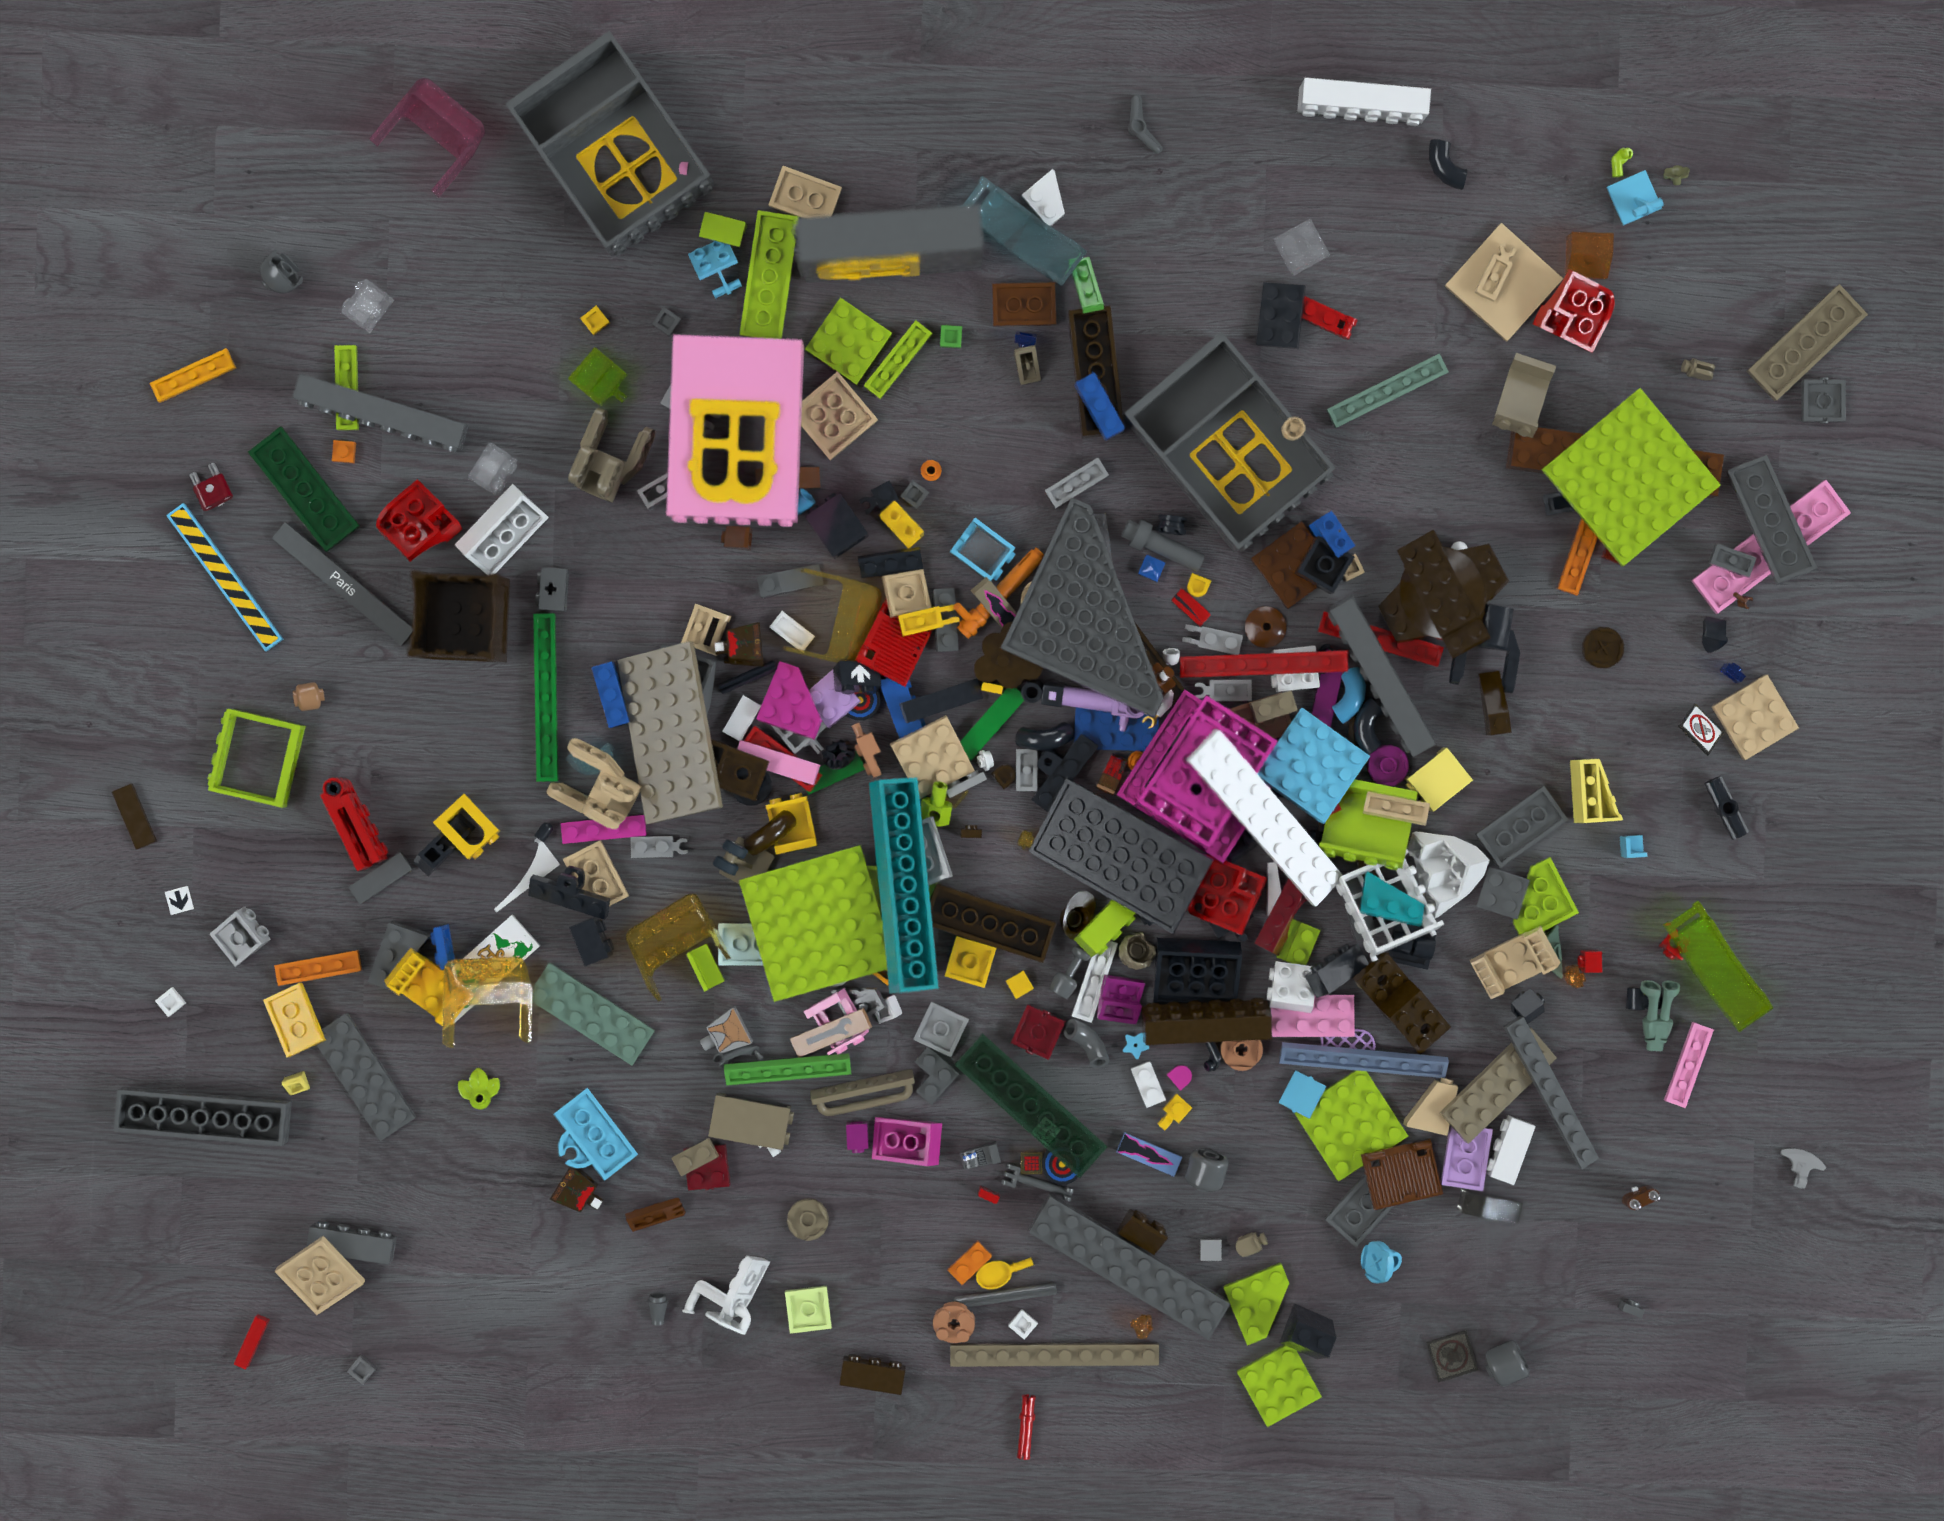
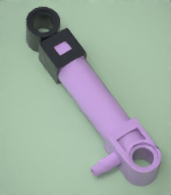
(1059, 694)

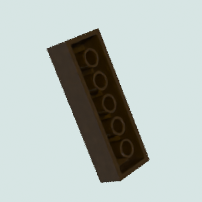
(1094, 353)
(991, 923)
(1206, 1021)

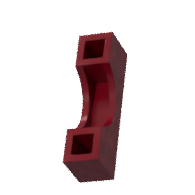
(1276, 928)

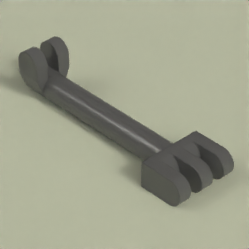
(1066, 1192)

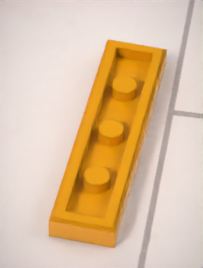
(192, 375)

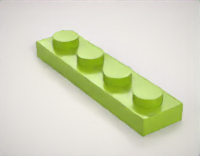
(898, 359)
(346, 376)

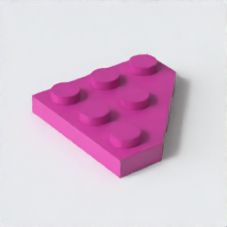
(790, 703)

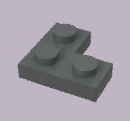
(940, 1075)

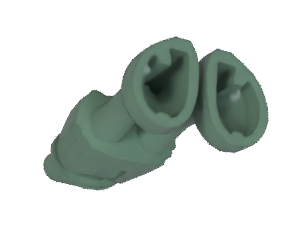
(1658, 1026)

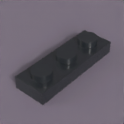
(890, 562)

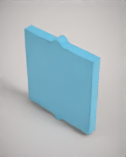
(1302, 1094)

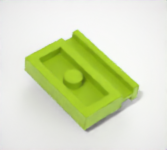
(1299, 943)

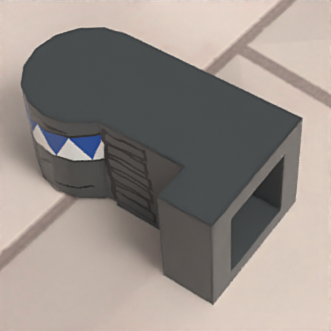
(980, 1156)

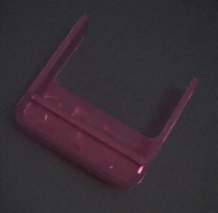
(442, 120)

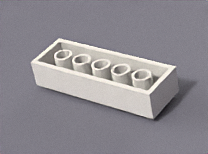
(1363, 100)

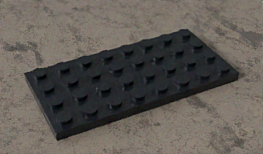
(1120, 855)

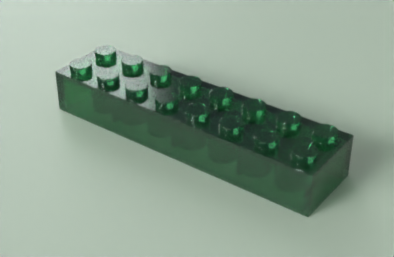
(1030, 1105)

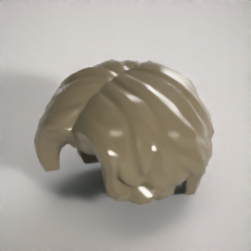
(1136, 951)

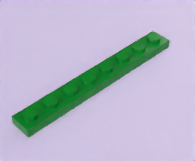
(545, 697)

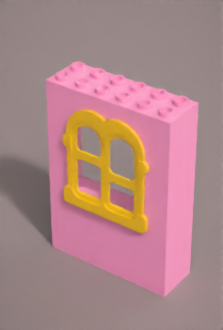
(735, 380)

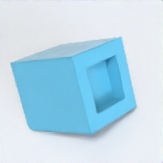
(1632, 846)

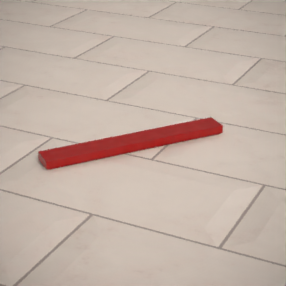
(1264, 664)

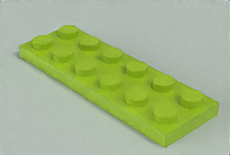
(769, 276)

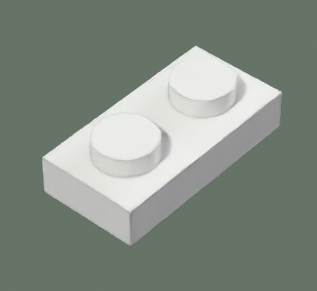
(1148, 1084)

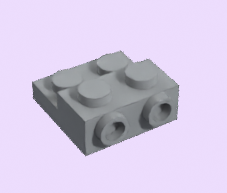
(240, 935)

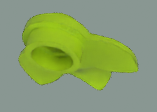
(479, 1085)

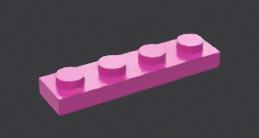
(592, 831)

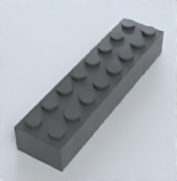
(375, 410)
(1382, 675)
(202, 1116)

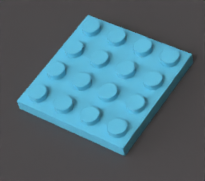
(1312, 765)

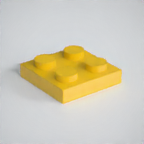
(970, 961)

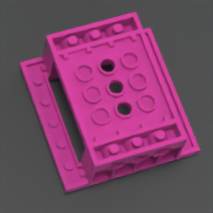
(1168, 793)

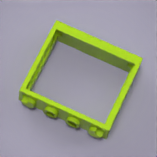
(224, 740)

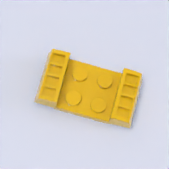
(420, 982)

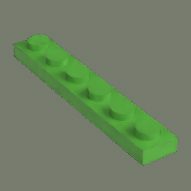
(787, 1069)

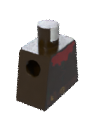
(742, 645)
(576, 1191)

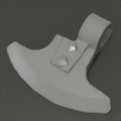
(1802, 1163)

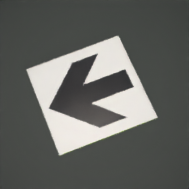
(179, 900)

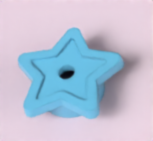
(1131, 1040)

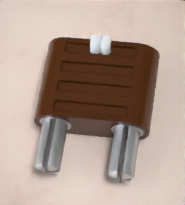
(1640, 1197)

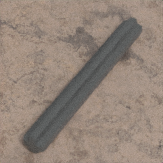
(1007, 1295)

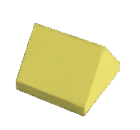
(296, 1083)

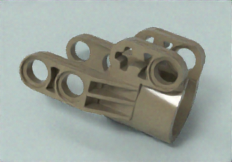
(602, 473)

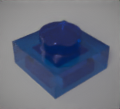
(1025, 339)
(1733, 672)

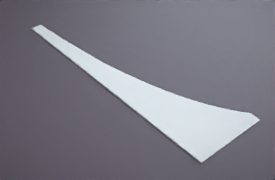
(542, 865)

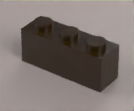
(872, 1374)

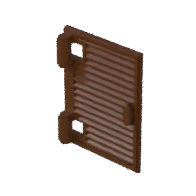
(1402, 1174)

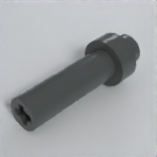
(1142, 536)

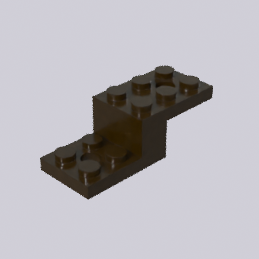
(727, 763)
(1402, 1002)

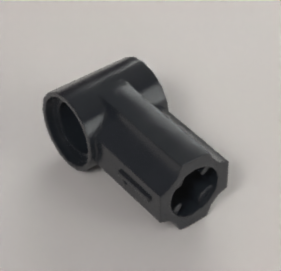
(1638, 1000)

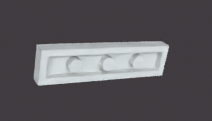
(1092, 982)

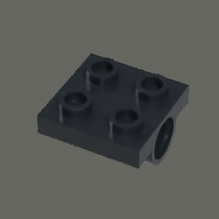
(1414, 952)

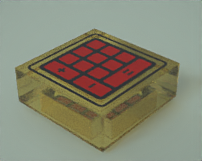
(1031, 1162)

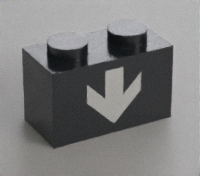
(855, 677)

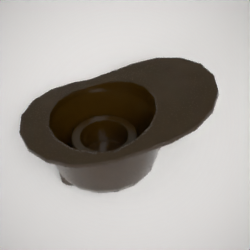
(1077, 913)

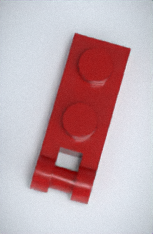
(1327, 318)

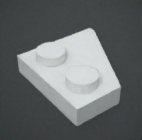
(1045, 199)

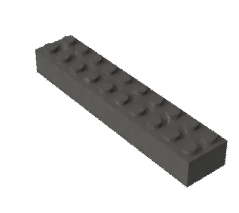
(1129, 1266)

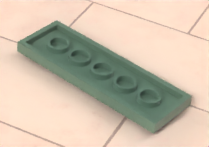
(591, 1014)

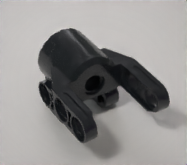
(1498, 624)

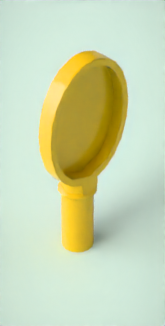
(998, 1273)

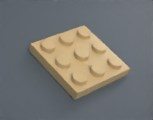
(835, 416)
(1755, 717)
(932, 755)
(320, 1275)

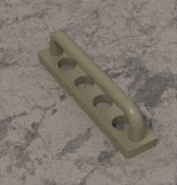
(860, 1087)

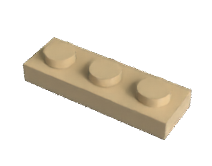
(1396, 808)

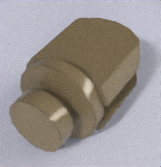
(1698, 369)
(1250, 1244)

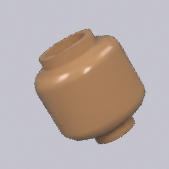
(308, 696)

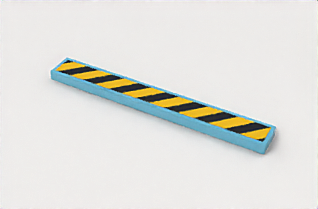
(225, 577)

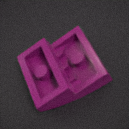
(1120, 999)

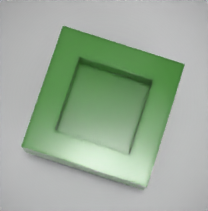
(951, 336)

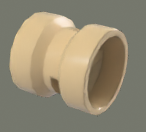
(1295, 426)

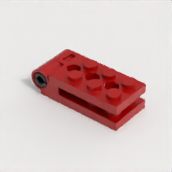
(353, 823)

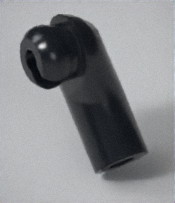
(1214, 1058)

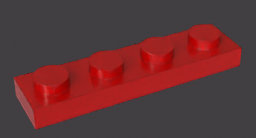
(762, 739)

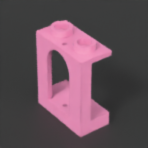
(818, 1012)

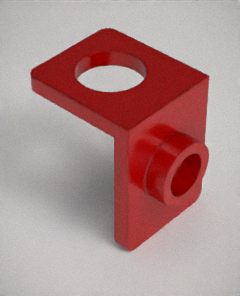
(1670, 952)

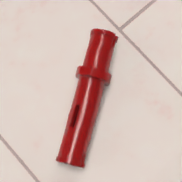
(1027, 1417)

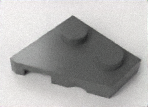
(865, 998)

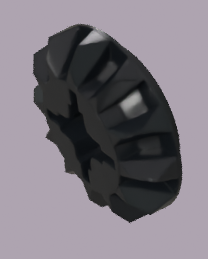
(843, 759)

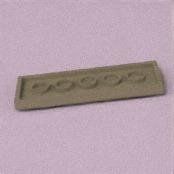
(1807, 342)
(1490, 1092)

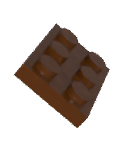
(1024, 304)

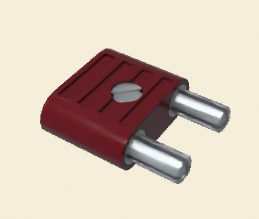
(212, 491)

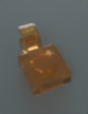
(1574, 977)

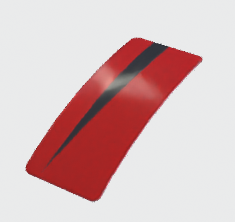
(1191, 607)

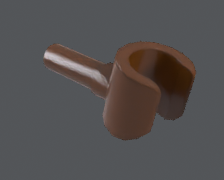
(1742, 600)

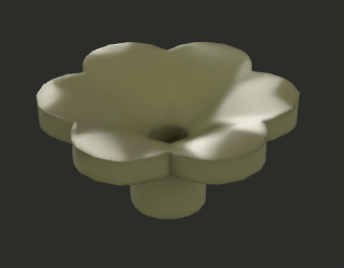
(1676, 174)

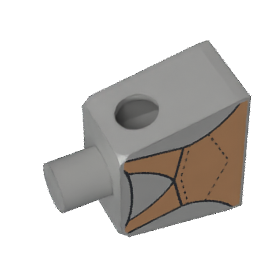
(727, 1032)

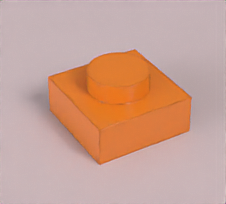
(343, 451)

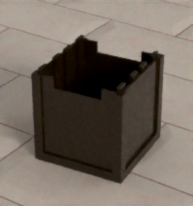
(460, 617)

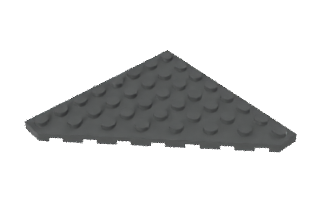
(1080, 619)

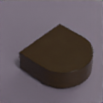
(1004, 775)

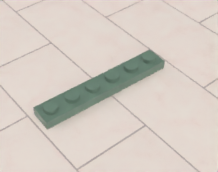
(1387, 391)

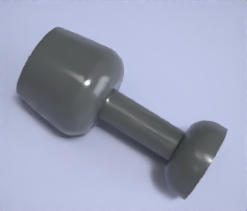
(1063, 983)

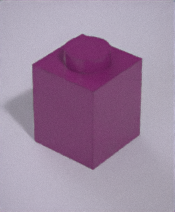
(857, 1136)

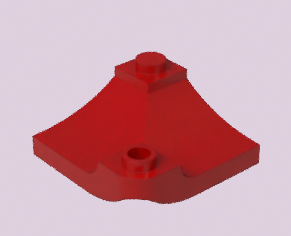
(1577, 311)
(416, 521)
(1228, 896)

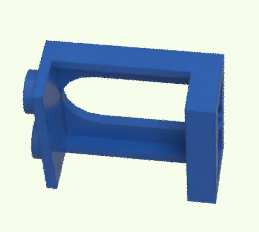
(1328, 528)

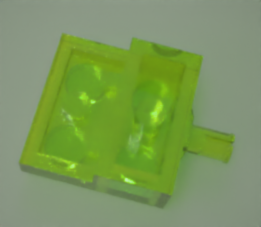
(599, 377)

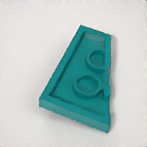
(1388, 902)

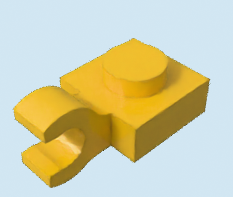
(1176, 1110)

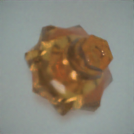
(1142, 1326)

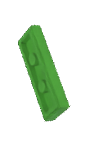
(1087, 286)

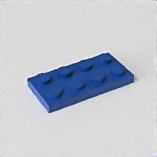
(1105, 732)

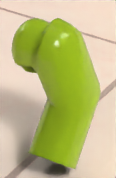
(1619, 159)

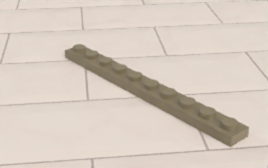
(1054, 1354)

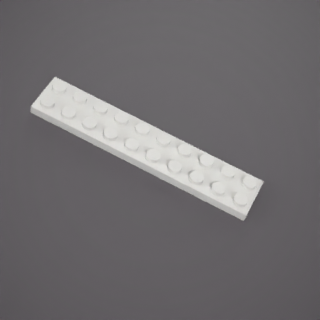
(1265, 817)

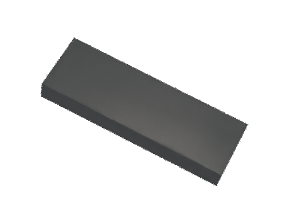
(380, 878)

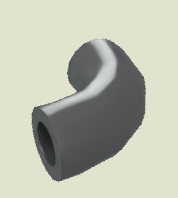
(1089, 1041)

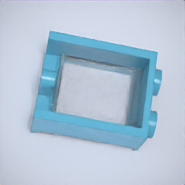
(983, 550)

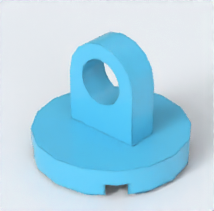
(1379, 1261)

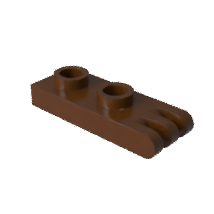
(655, 1214)

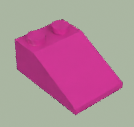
(907, 1141)

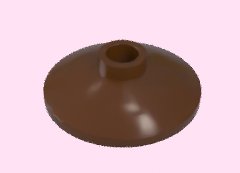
(1255, 631)

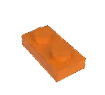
(970, 1262)

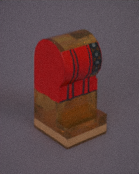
(1111, 774)

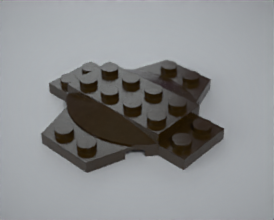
(1443, 593)

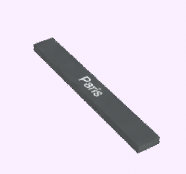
(343, 583)

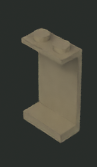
(1523, 395)
(750, 1122)

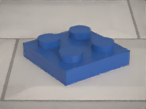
(442, 938)

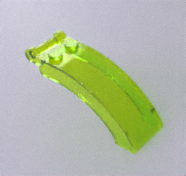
(1718, 968)

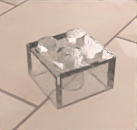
(367, 305)
(493, 469)

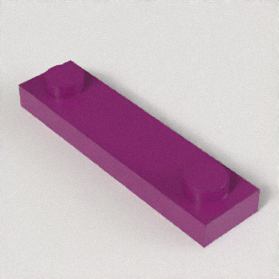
(1326, 696)

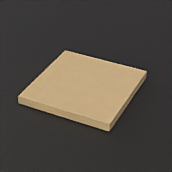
(1522, 291)

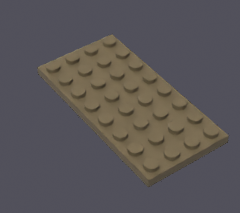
(670, 733)

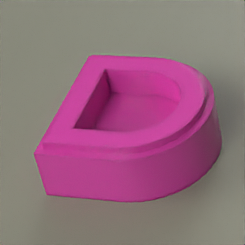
(1180, 1076)

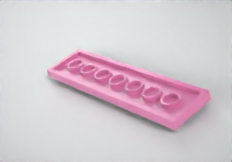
(1815, 515)

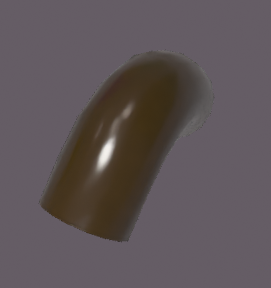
(770, 833)

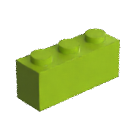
(1104, 927)

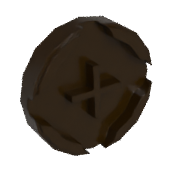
(1603, 647)

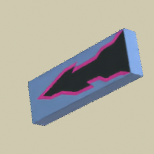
(1149, 1154)

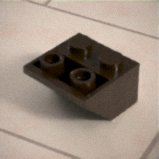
(1143, 1232)

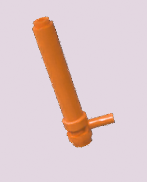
(978, 617)

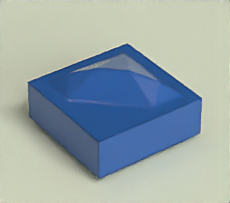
(1151, 568)

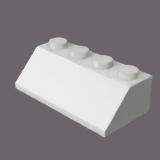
(501, 530)

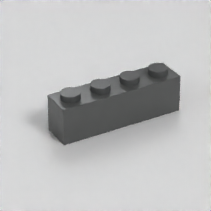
(356, 1244)

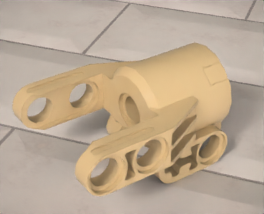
(611, 794)

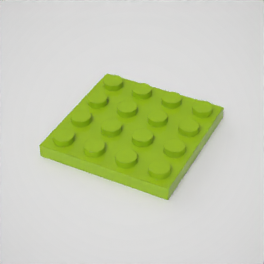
(1351, 1122)

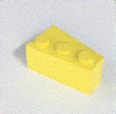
(1591, 793)

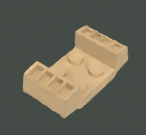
(1515, 961)

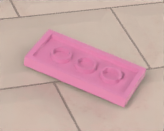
(1329, 1018)

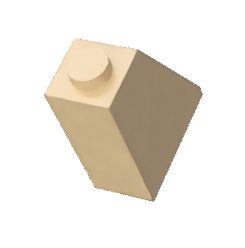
(1427, 1110)

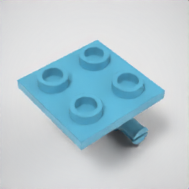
(1634, 197)
(713, 259)

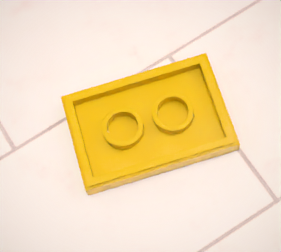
(294, 1020)

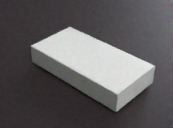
(792, 631)
(742, 718)

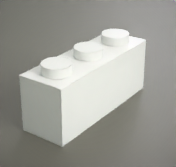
(1510, 1149)

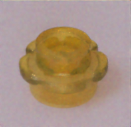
(1025, 839)

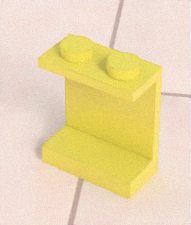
(1438, 779)

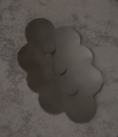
(1001, 665)

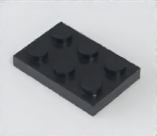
(1280, 315)

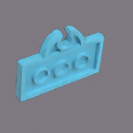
(592, 1136)

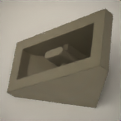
(1027, 364)

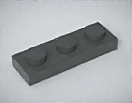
(946, 636)

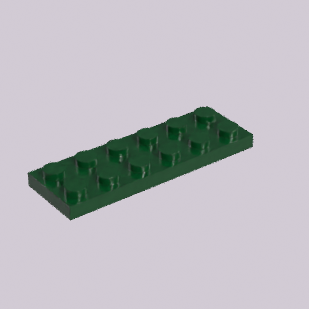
(303, 489)

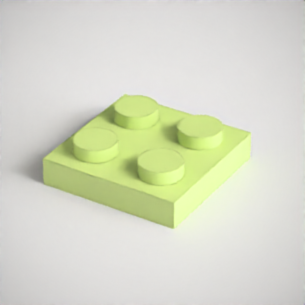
(808, 1309)

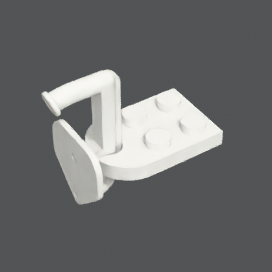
(738, 1297)

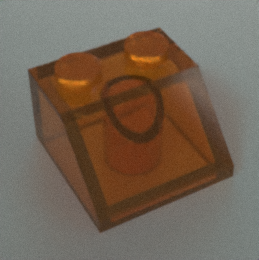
(1589, 254)

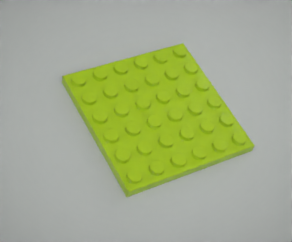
(1631, 477)
(816, 923)

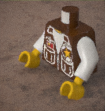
(1166, 685)

